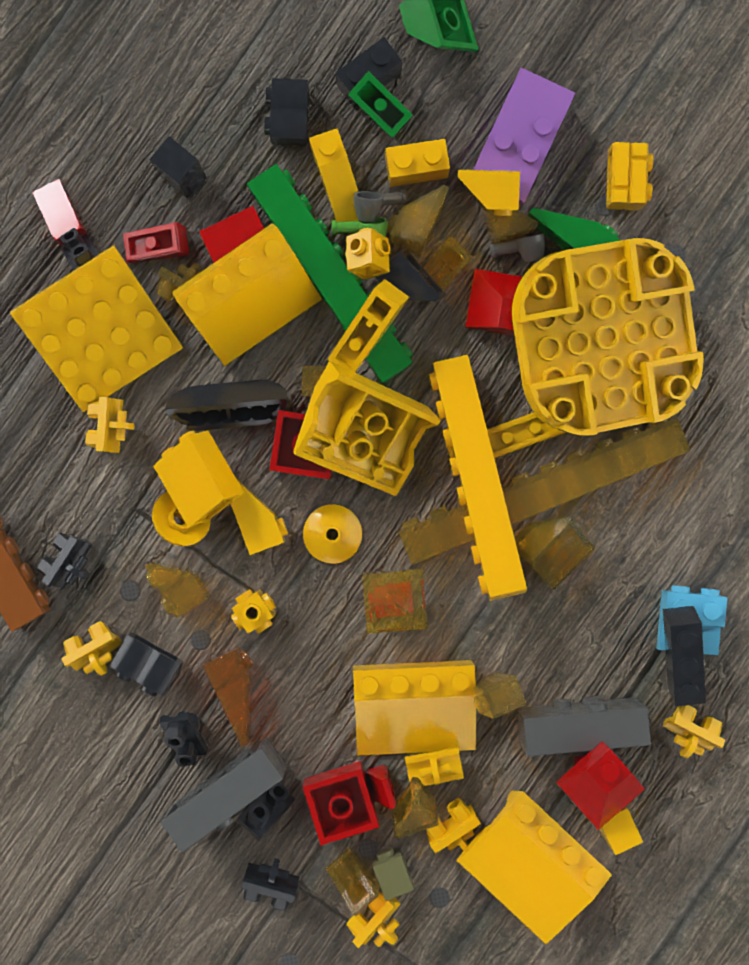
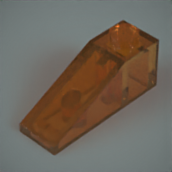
(232, 683)

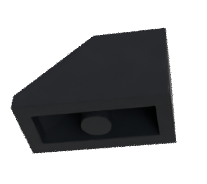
(411, 278)

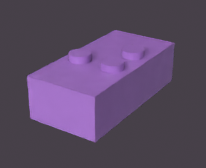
(525, 128)

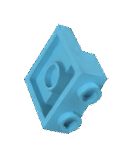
(709, 607)

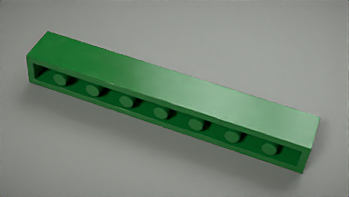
(324, 264)

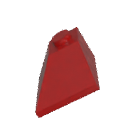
(492, 302)
(600, 785)

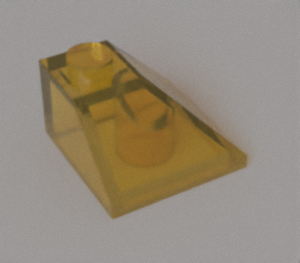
(416, 221)
(553, 548)
(394, 600)

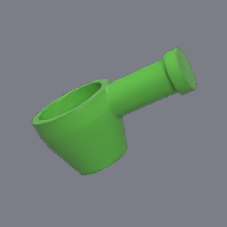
(348, 227)

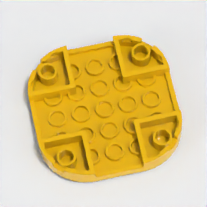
(606, 336)

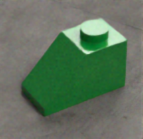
(380, 104)

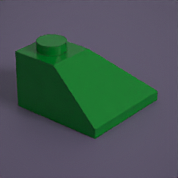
(439, 23)

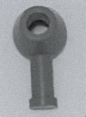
(369, 203)
(530, 247)

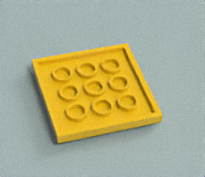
(97, 328)

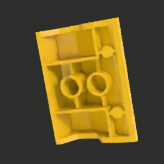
(247, 294)
(362, 429)
(414, 707)
(534, 867)

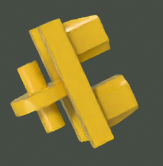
(110, 425)
(93, 654)
(691, 736)
(435, 766)
(454, 830)
(365, 929)

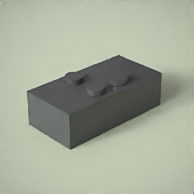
(582, 725)
(224, 794)

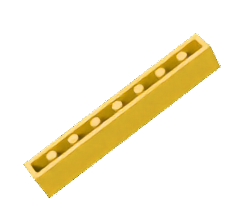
(479, 479)

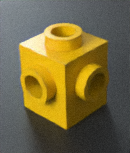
(367, 253)
(262, 603)

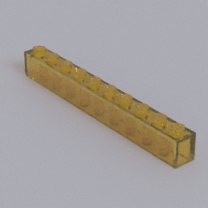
(552, 485)

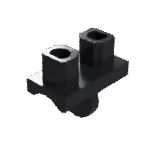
(77, 248)
(68, 563)
(184, 737)
(266, 810)
(270, 882)

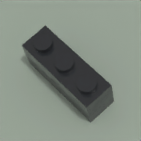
(684, 655)

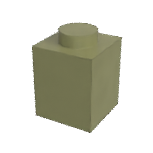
(392, 873)

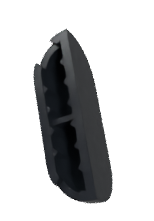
(227, 404)

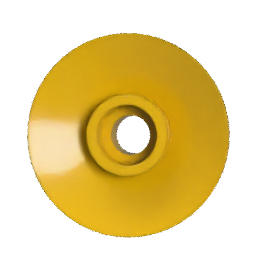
(335, 518)
(163, 520)

